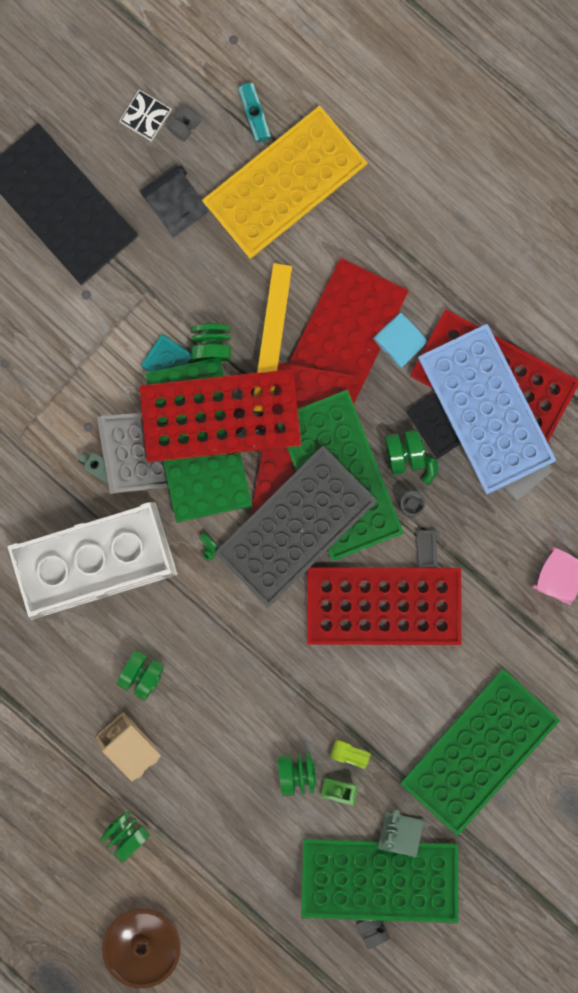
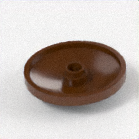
(141, 948)

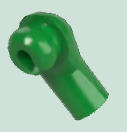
(432, 468)
(210, 546)

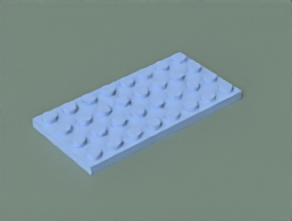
(487, 409)

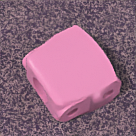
(559, 577)

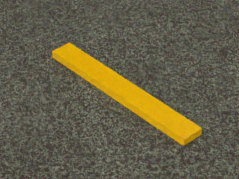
(273, 323)

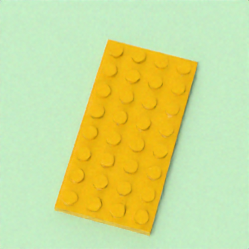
(285, 182)

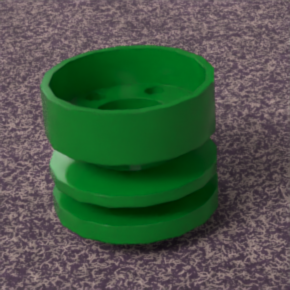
(211, 342)
(296, 774)
(124, 836)

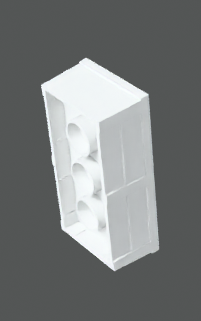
(92, 561)

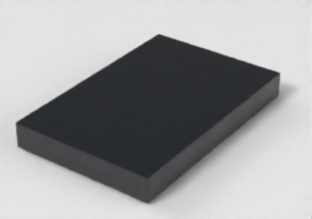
(434, 426)

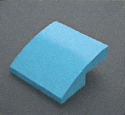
(400, 340)

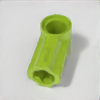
(345, 753)

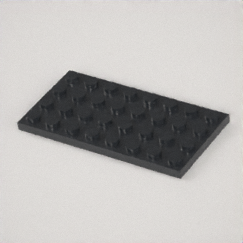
(62, 205)

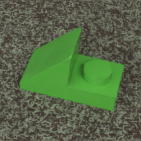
(339, 791)

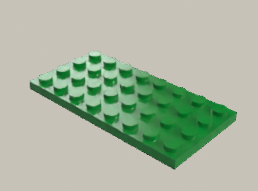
(338, 428)
(201, 484)
(480, 752)
(378, 885)

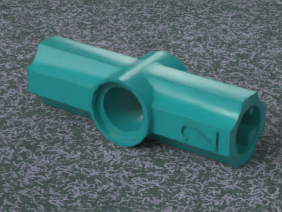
(257, 123)

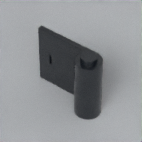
(172, 198)

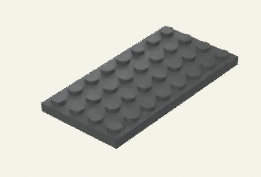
(296, 526)

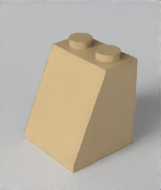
(127, 747)

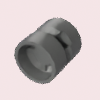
(178, 128)
(412, 504)
(373, 933)

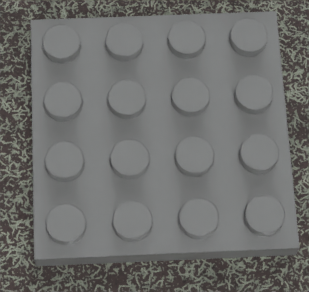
(126, 455)

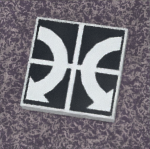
(145, 115)

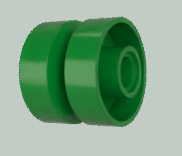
(399, 452)
(137, 673)

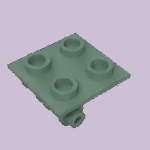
(400, 834)

